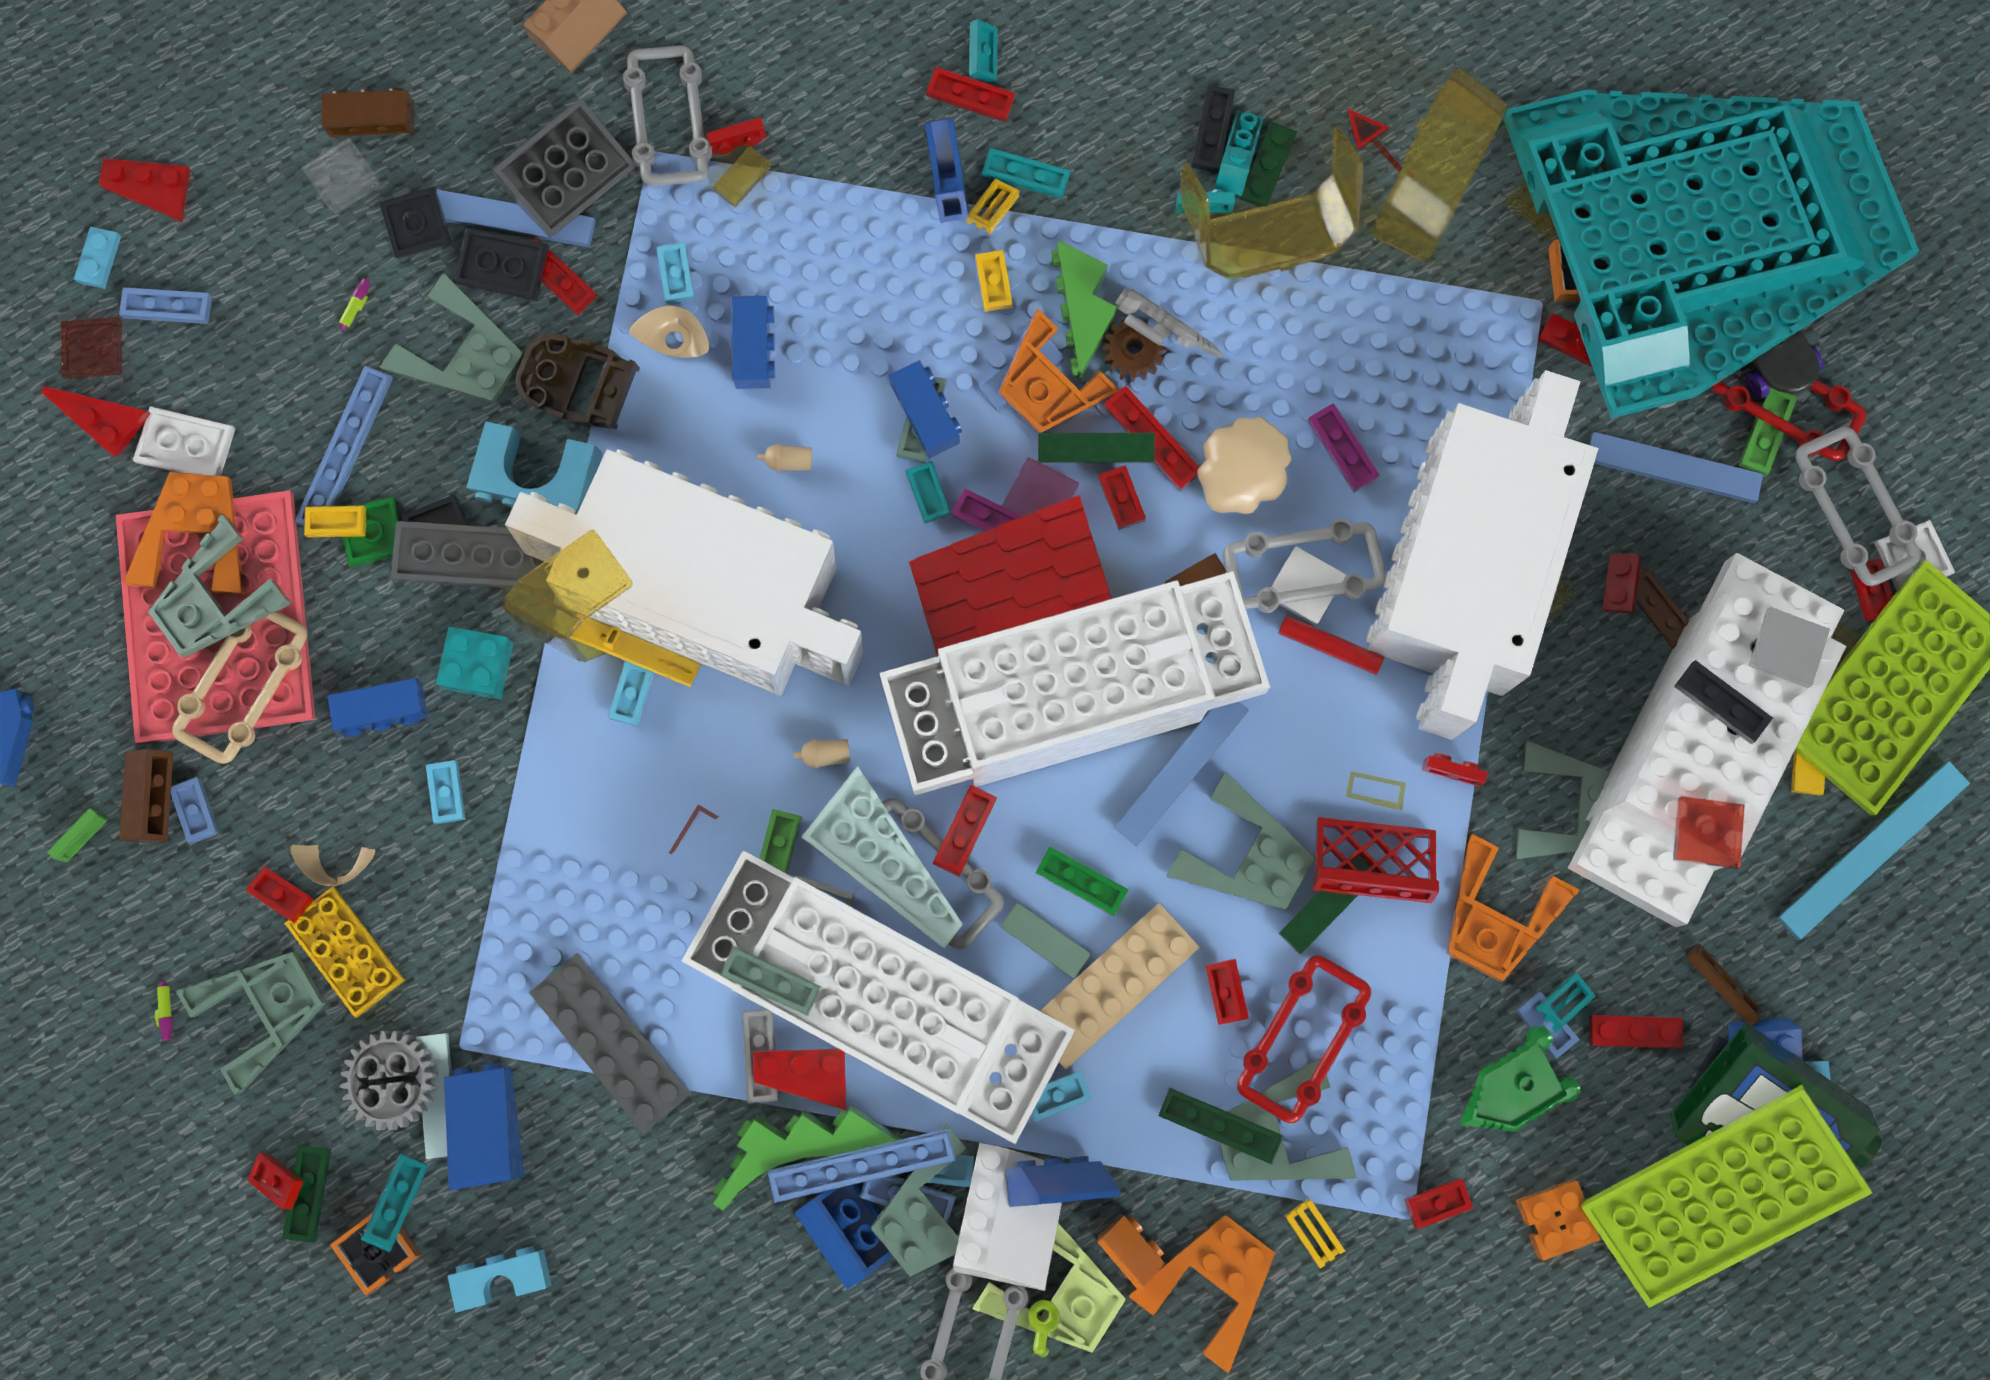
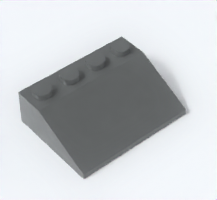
(563, 168)

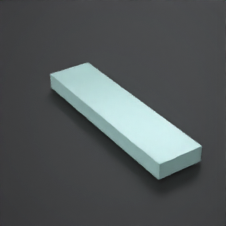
(435, 1118)

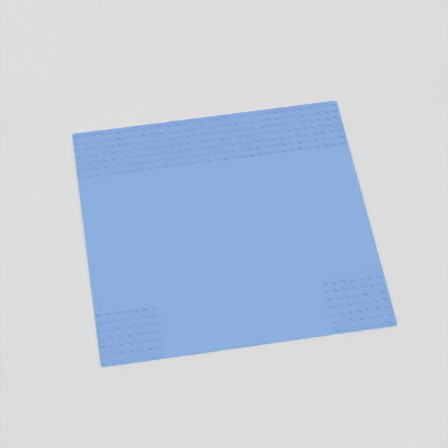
(857, 294)

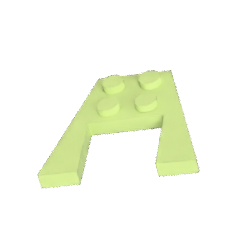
(1084, 1299)

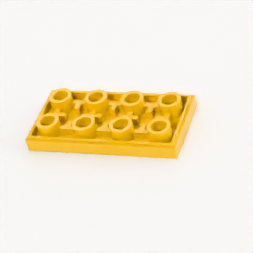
(345, 952)

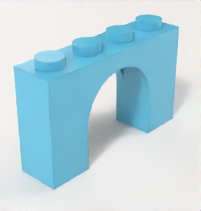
(493, 470)

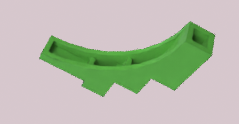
(806, 1138)

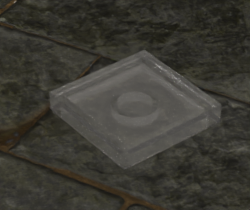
(341, 176)

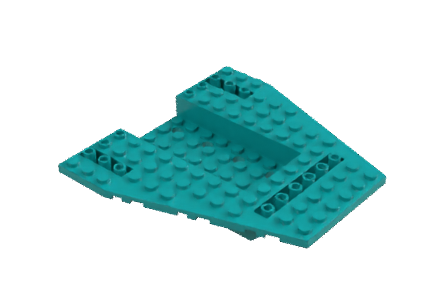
(1705, 307)

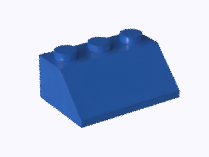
(1059, 1182)
(842, 1231)

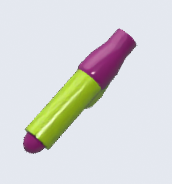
(355, 304)
(163, 1014)

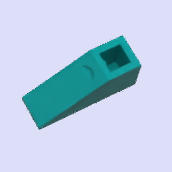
(1239, 152)

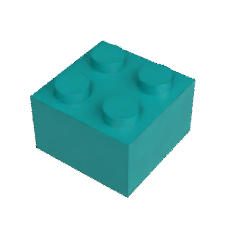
(474, 663)

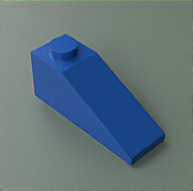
(14, 732)

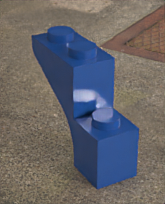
(946, 170)

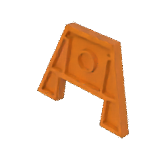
(1040, 389)

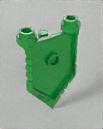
(1518, 1087)

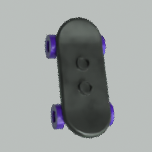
(1786, 367)

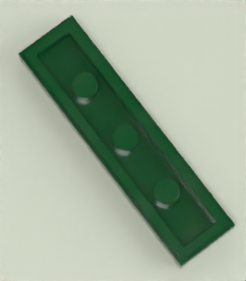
(1096, 448)
(1318, 914)
(1221, 1126)

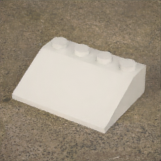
(999, 1239)

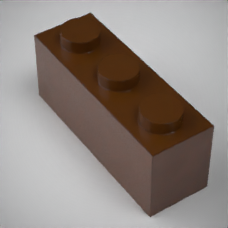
(367, 112)
(146, 796)

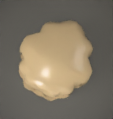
(1244, 465)

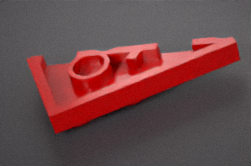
(105, 421)

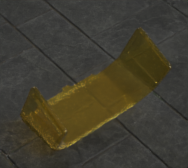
(1439, 165)
(1282, 231)
(566, 592)

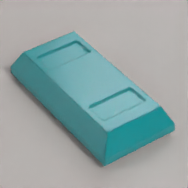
(928, 492)

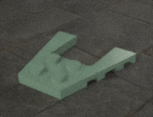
(480, 364)
(190, 612)
(1546, 761)
(1271, 866)
(281, 996)
(1242, 1166)
(912, 1225)

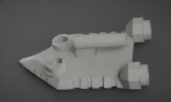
(1131, 300)

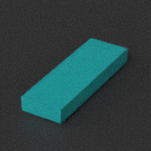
(1026, 173)
(394, 1202)

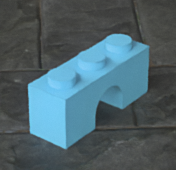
(472, 1285)

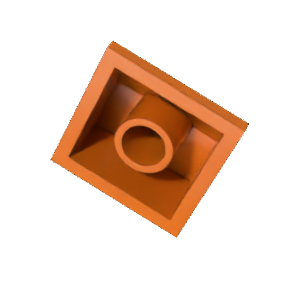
(1130, 1250)

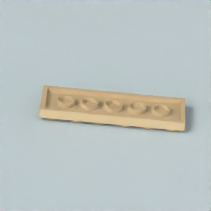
(1120, 980)

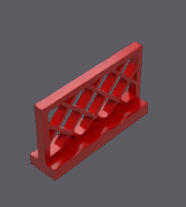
(1368, 882)

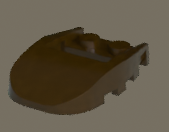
(553, 371)

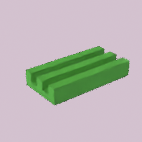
(78, 835)

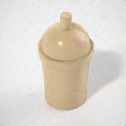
(787, 458)
(824, 753)

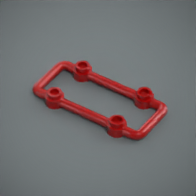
(1835, 399)
(1256, 1061)

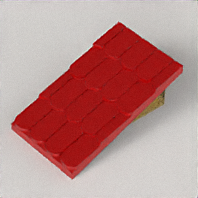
(1011, 575)

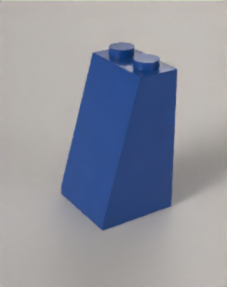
(482, 1127)

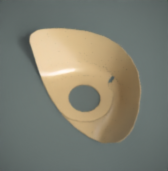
(658, 323)
(308, 861)

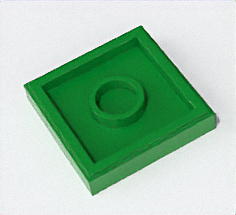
(379, 536)

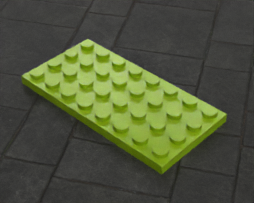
(1898, 688)
(1726, 1196)

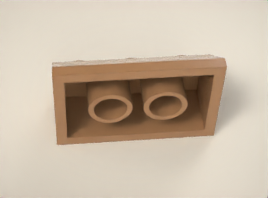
(572, 28)

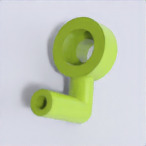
(1043, 1328)

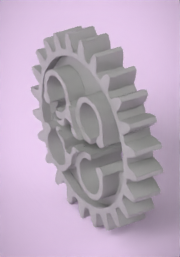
(391, 1108)

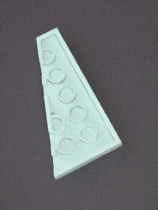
(871, 848)

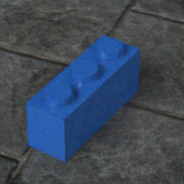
(752, 342)
(925, 408)
(377, 707)

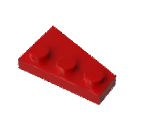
(153, 185)
(804, 1073)

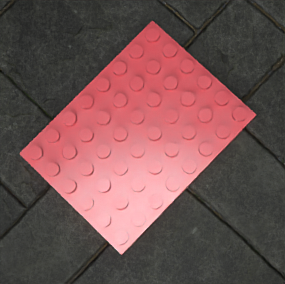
(163, 676)

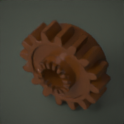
(1131, 364)

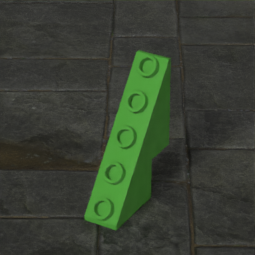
(1086, 313)

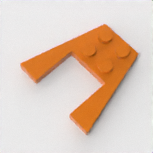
(188, 506)
(1488, 938)
(1230, 1261)

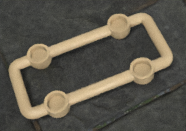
(240, 733)

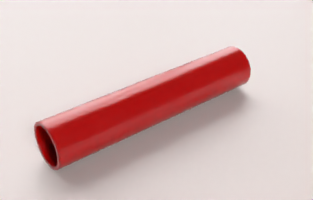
(1331, 645)

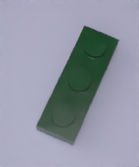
(1268, 165)
(304, 1217)

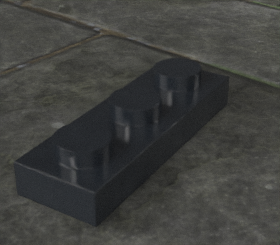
(1213, 128)
(1723, 702)

